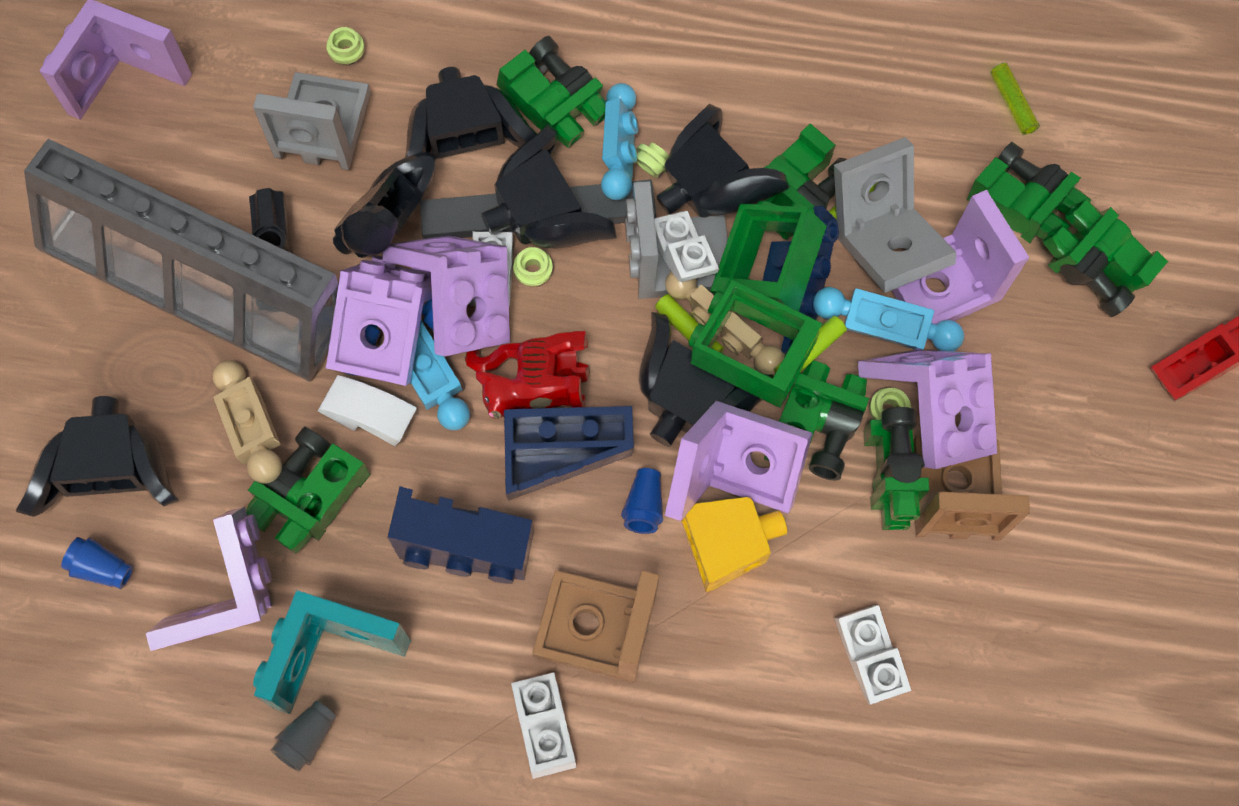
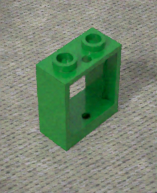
(745, 240)
(769, 313)

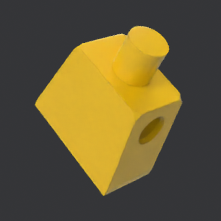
(730, 538)

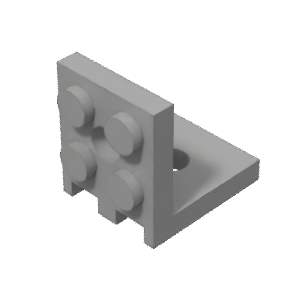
(315, 119)
(886, 217)
(645, 258)

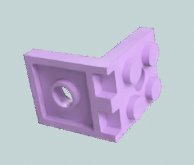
(97, 43)
(984, 269)
(459, 273)
(384, 297)
(946, 385)
(719, 456)
(247, 578)

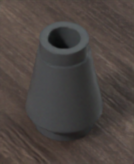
(303, 737)

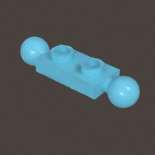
(618, 141)
(888, 319)
(437, 384)

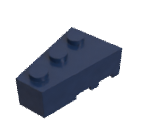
(562, 443)
(460, 538)

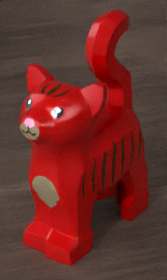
(539, 374)

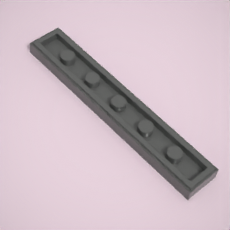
(463, 216)

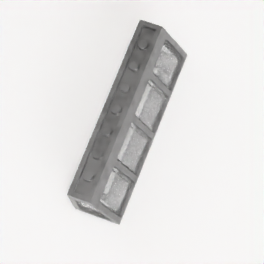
(181, 259)

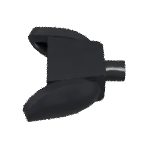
(463, 117)
(711, 174)
(539, 201)
(385, 207)
(678, 389)
(98, 457)

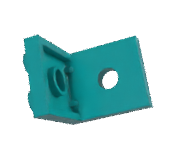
(297, 639)

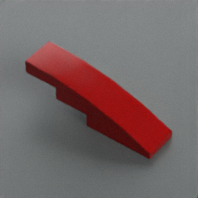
(1200, 361)

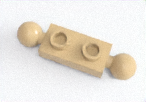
(736, 334)
(247, 422)

